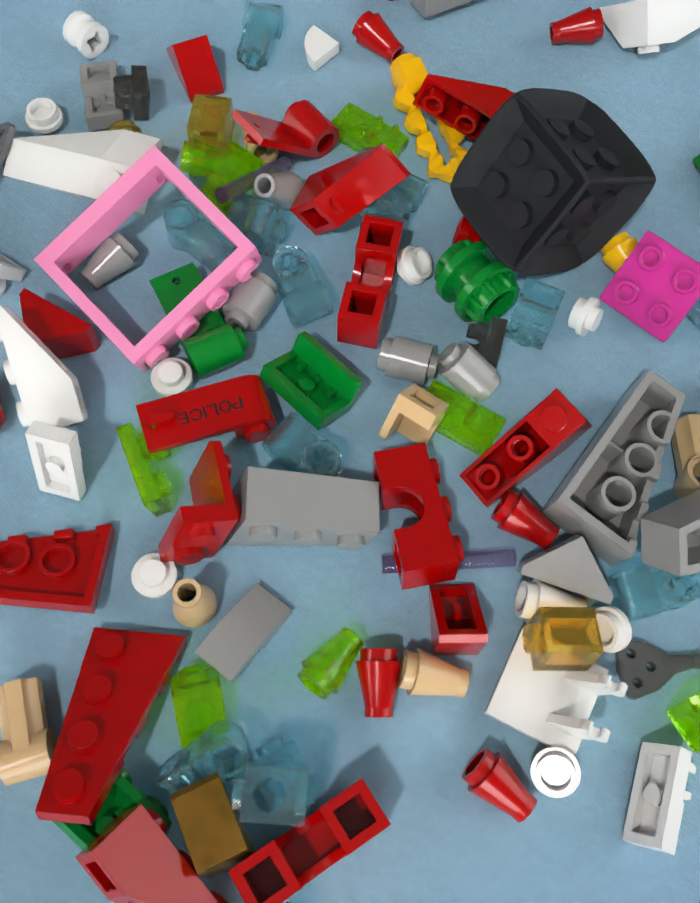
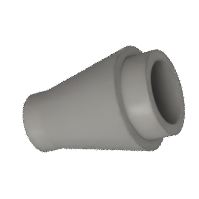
(279, 187)
(110, 260)

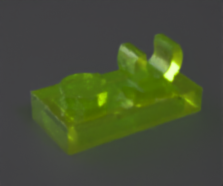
(363, 130)
(231, 165)
(467, 421)
(151, 484)

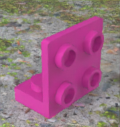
(655, 286)

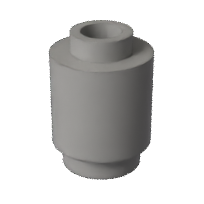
(250, 302)
(407, 360)
(468, 371)

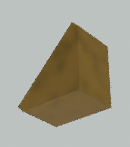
(211, 826)

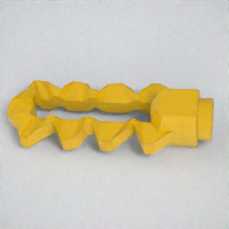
(407, 78)

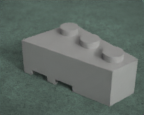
(304, 510)

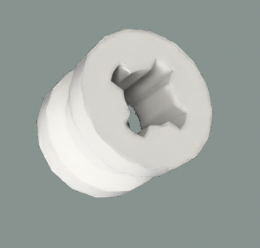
(85, 34)

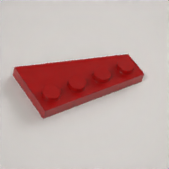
(55, 569)
(105, 714)

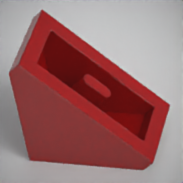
(196, 67)
(57, 328)
(456, 620)

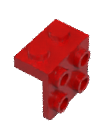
(203, 527)

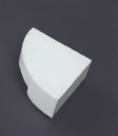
(319, 47)

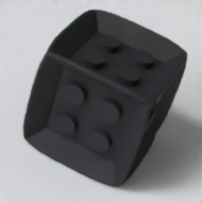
(550, 181)

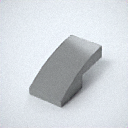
(98, 94)
(243, 632)

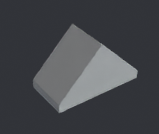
(569, 567)

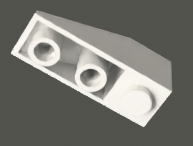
(44, 383)

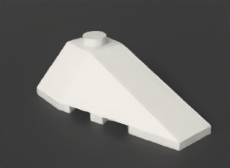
(651, 22)
(78, 162)

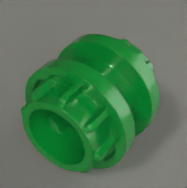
(475, 282)

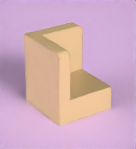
(414, 415)

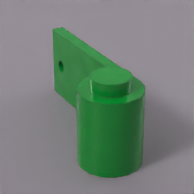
(214, 343)

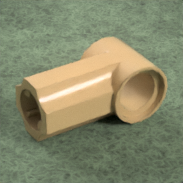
(687, 454)
(25, 734)

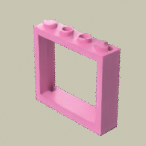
(107, 215)

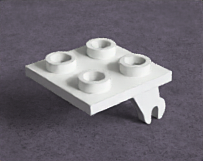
(551, 704)

